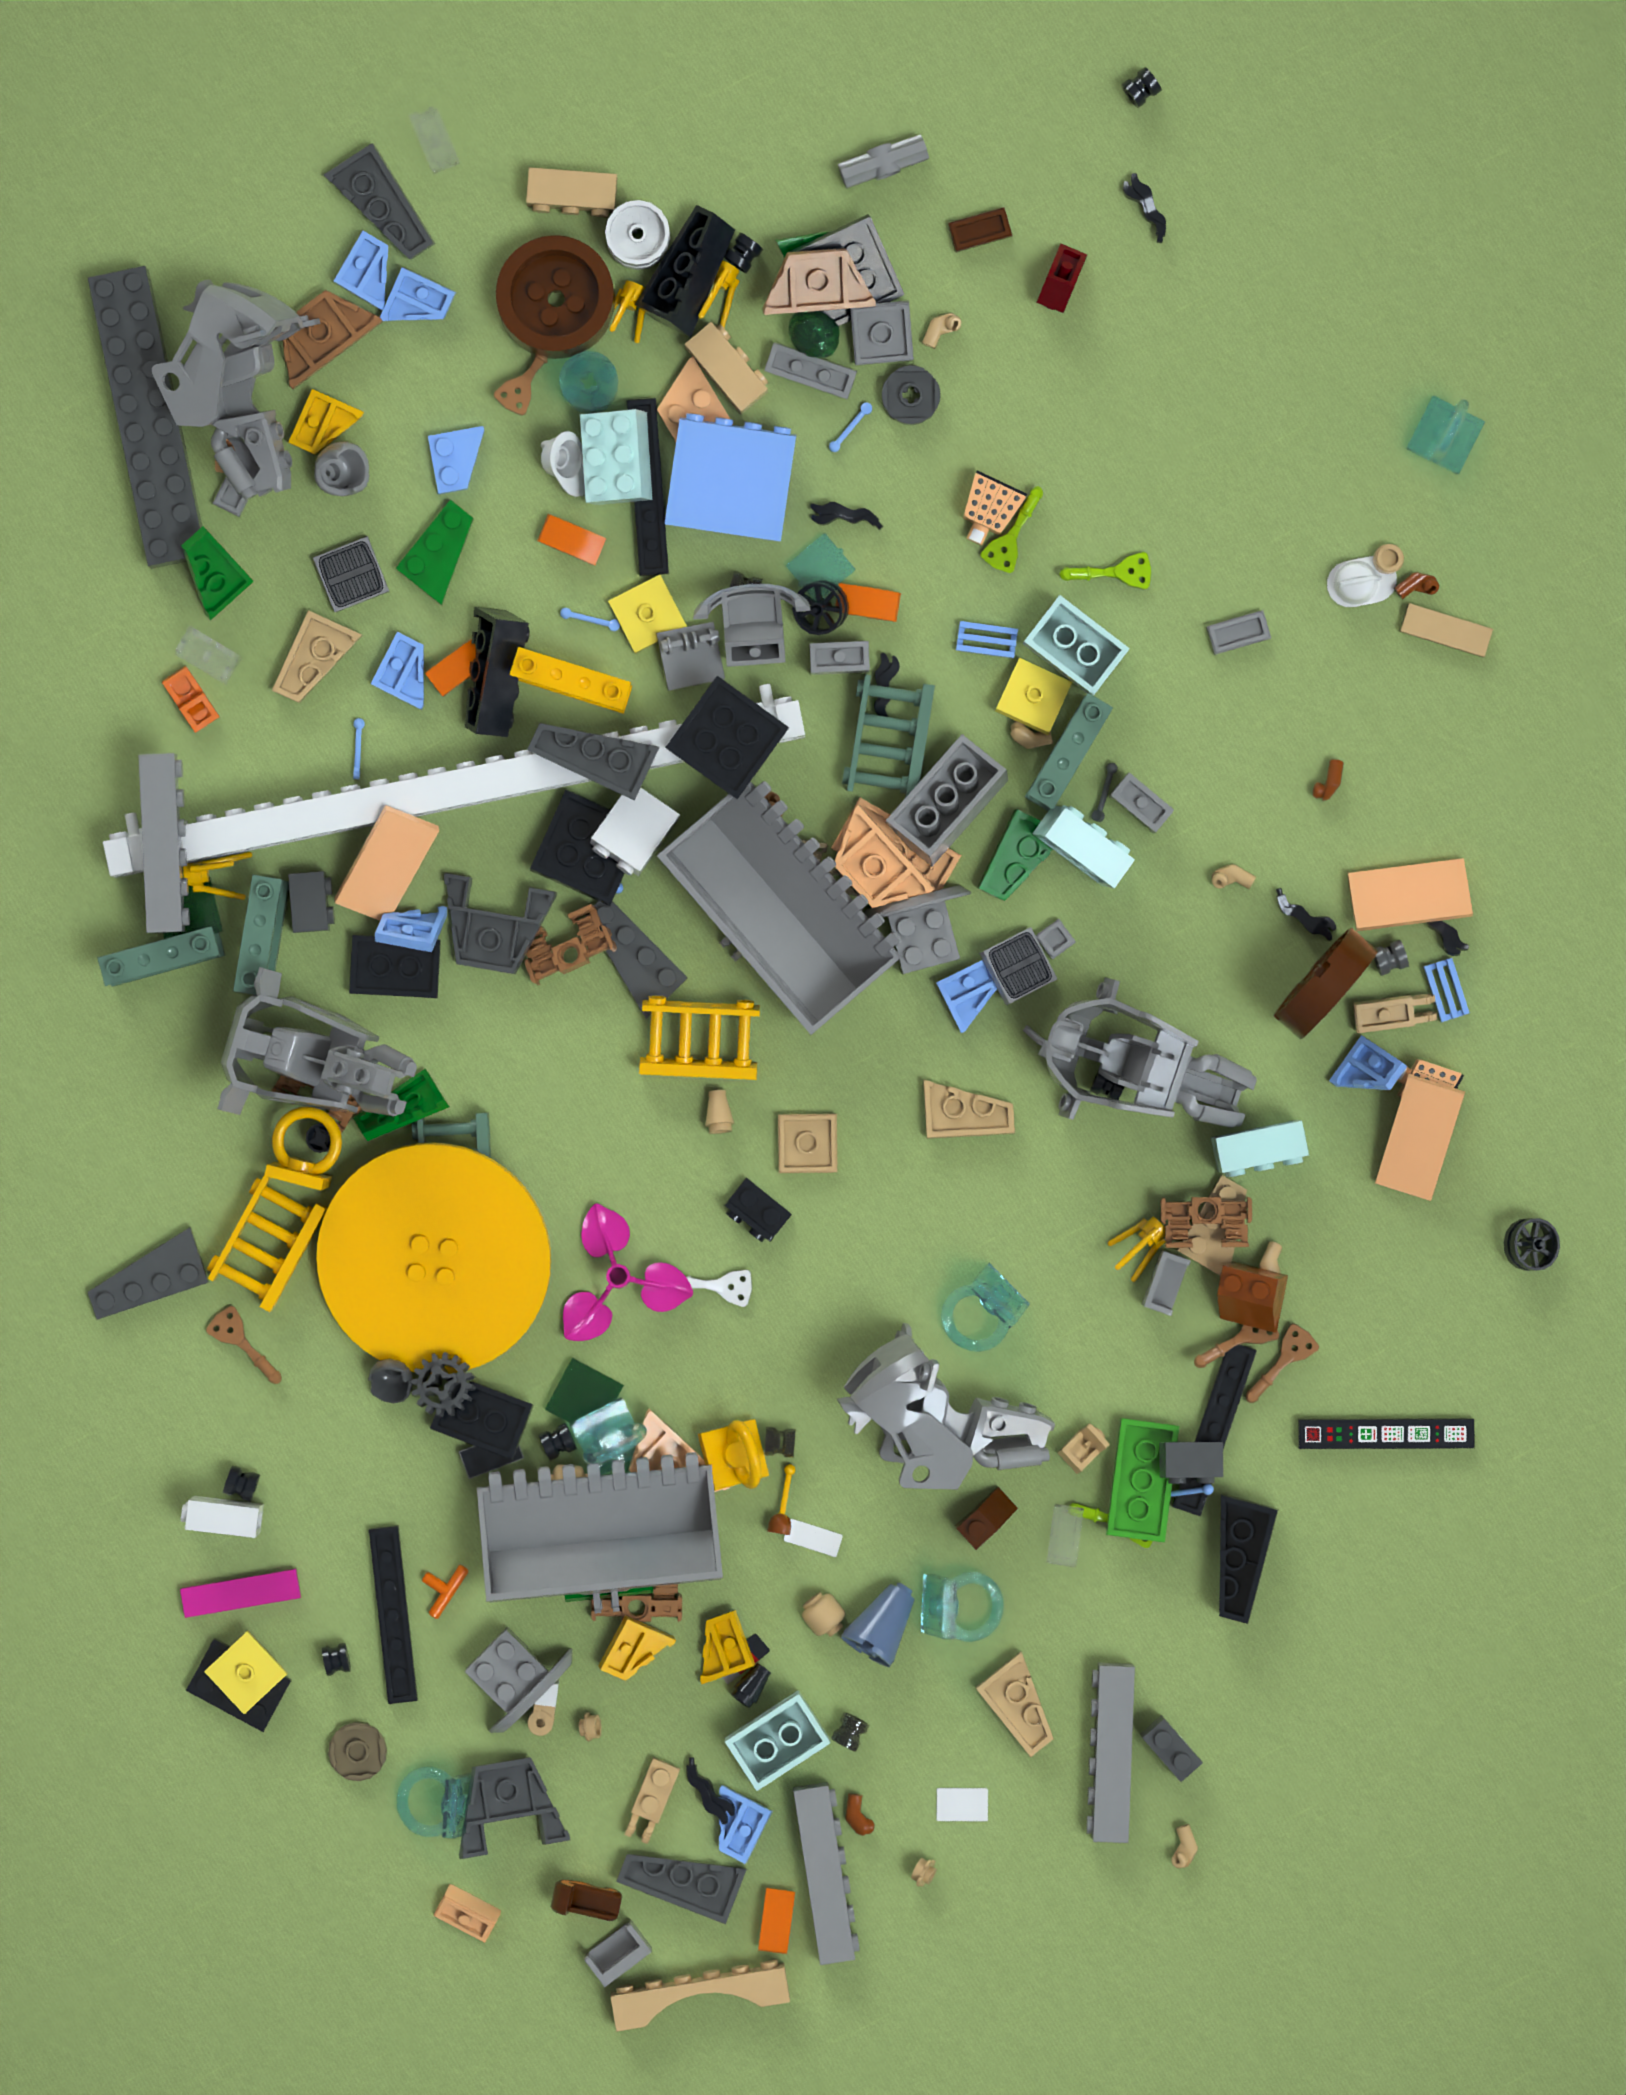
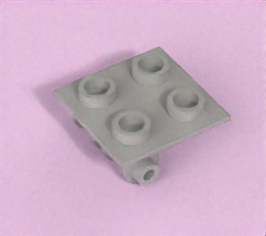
(690, 655)

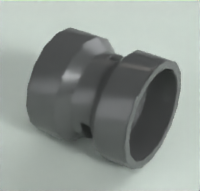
(1391, 958)

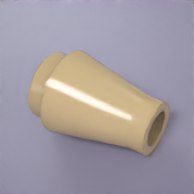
(719, 1116)

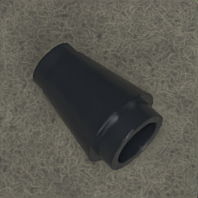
(750, 1687)

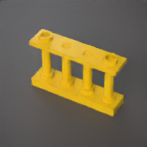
(571, 680)
(684, 1064)
(281, 1267)

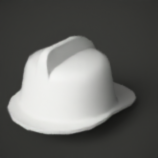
(564, 460)
(1359, 583)

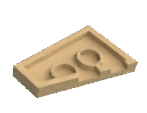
(313, 655)
(964, 1114)
(1207, 1237)
(1016, 1703)

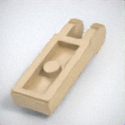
(1392, 1013)
(653, 1796)

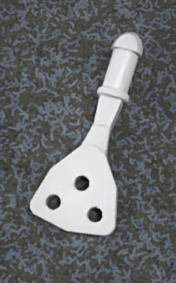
(721, 1286)

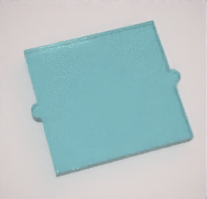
(820, 562)

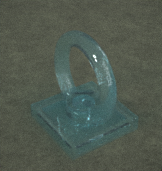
(1445, 434)
(996, 1297)
(608, 1435)
(941, 1606)
(452, 1804)

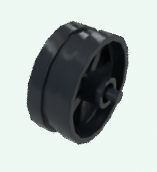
(822, 607)
(1531, 1244)

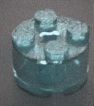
(581, 367)

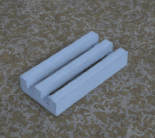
(989, 628)
(1457, 986)

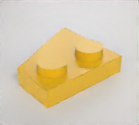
(322, 422)
(633, 1647)
(725, 1648)

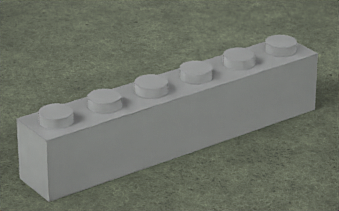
(162, 843)
(1112, 1752)
(824, 1873)

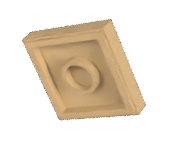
(807, 1143)

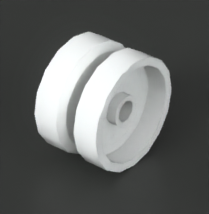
(629, 219)

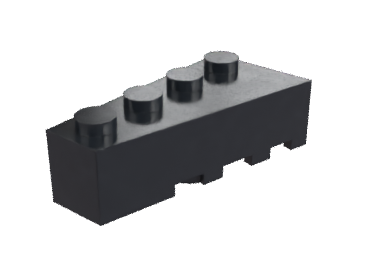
(687, 272)
(494, 689)
(1244, 1545)

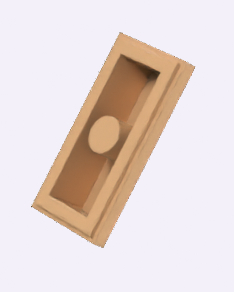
(467, 1913)

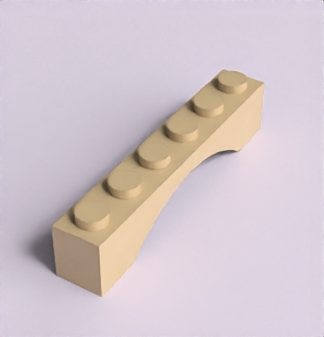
(760, 1985)

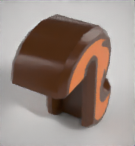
(586, 1900)

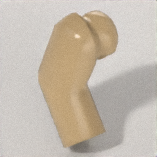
(1027, 738)
(1230, 874)

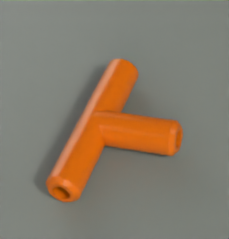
(446, 1590)

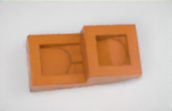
(571, 539)
(871, 602)
(452, 669)
(190, 699)
(776, 1921)

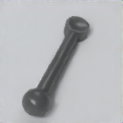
(1098, 815)

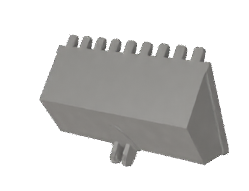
(781, 905)
(599, 1531)

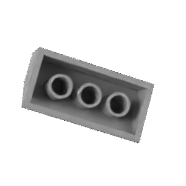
(947, 800)

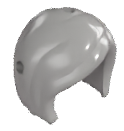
(342, 469)

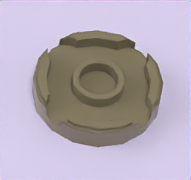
(357, 1751)

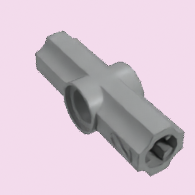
(883, 161)

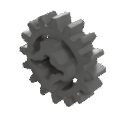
(446, 1396)

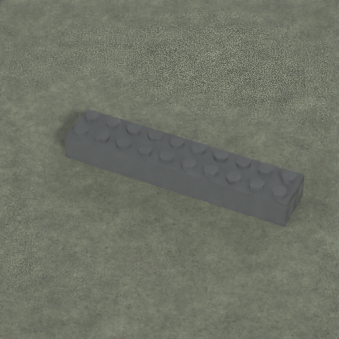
(148, 432)

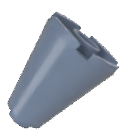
(881, 1625)

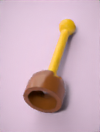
(780, 1522)

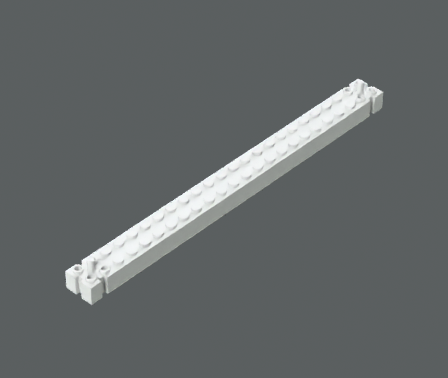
(411, 794)

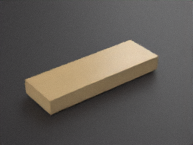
(1446, 630)

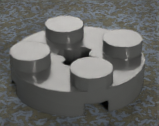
(923, 383)

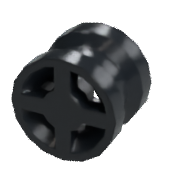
(336, 1659)

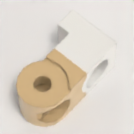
(543, 1715)

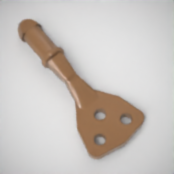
(522, 383)
(1246, 1335)
(238, 1338)
(1286, 1357)

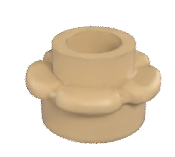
(590, 1726)

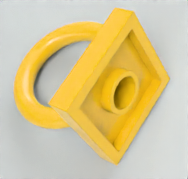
(300, 1170)
(734, 1454)

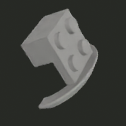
(752, 621)
(923, 928)
(513, 1676)

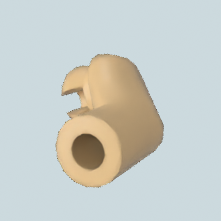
(939, 326)
(1270, 1257)
(1187, 1849)

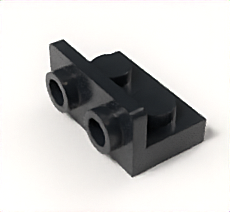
(757, 1210)

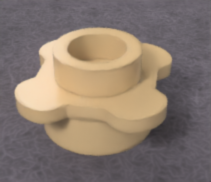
(924, 1872)

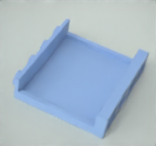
(730, 477)

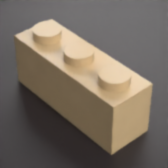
(571, 191)
(727, 367)

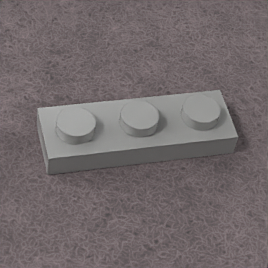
(810, 371)

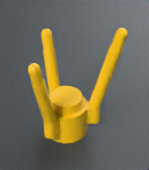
(725, 278)
(627, 298)
(198, 873)
(1151, 1233)

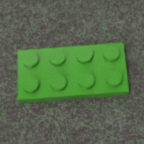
(1138, 1494)

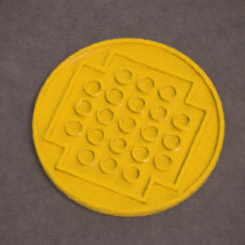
(434, 1256)

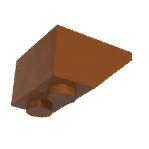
(1251, 1296)

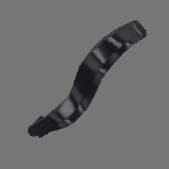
(1143, 195)
(834, 511)
(883, 676)
(1312, 924)
(1450, 939)
(712, 1803)

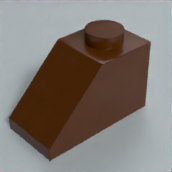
(986, 1518)

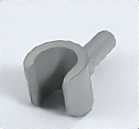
(1041, 1041)

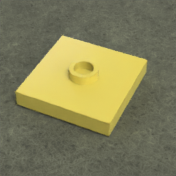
(645, 612)
(1033, 696)
(246, 1672)

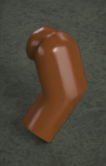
(1417, 582)
(1332, 783)
(855, 1818)

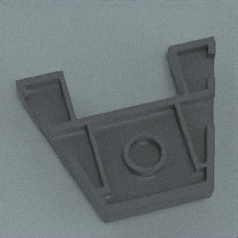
(492, 938)
(506, 1793)

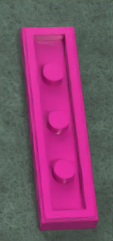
(240, 1593)

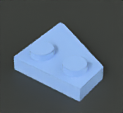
(365, 270)
(417, 298)
(454, 458)
(403, 671)
(411, 929)
(967, 993)
(1368, 1068)
(744, 1828)

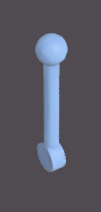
(866, 409)
(613, 625)
(359, 725)
(1206, 1489)

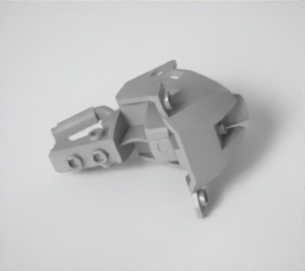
(219, 385)
(330, 1063)
(1157, 1070)
(911, 1404)

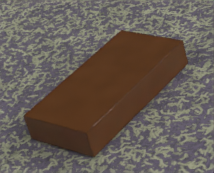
(980, 229)

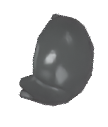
(390, 1381)

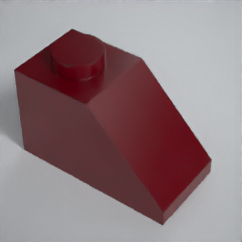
(1061, 278)

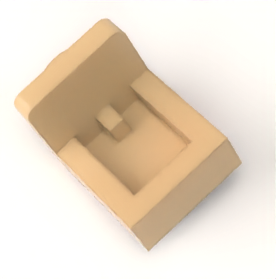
(1083, 1447)

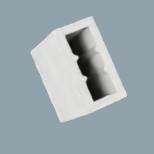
(634, 831)
(222, 1516)

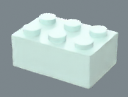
(616, 457)
(1075, 646)
(1084, 845)
(1260, 1148)
(777, 1740)

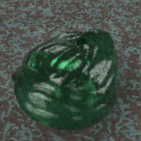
(814, 334)

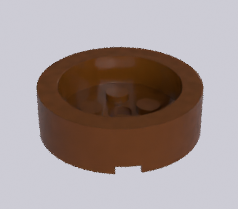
(561, 267)
(1325, 983)

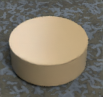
(1388, 559)

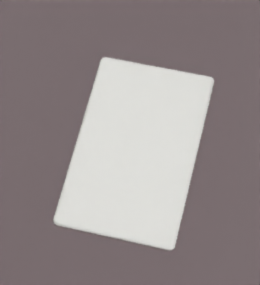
(962, 1804)

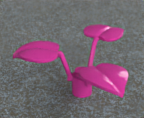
(663, 1284)

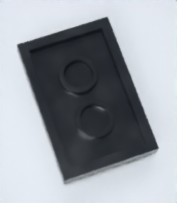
(393, 969)
(488, 1421)
(207, 1690)

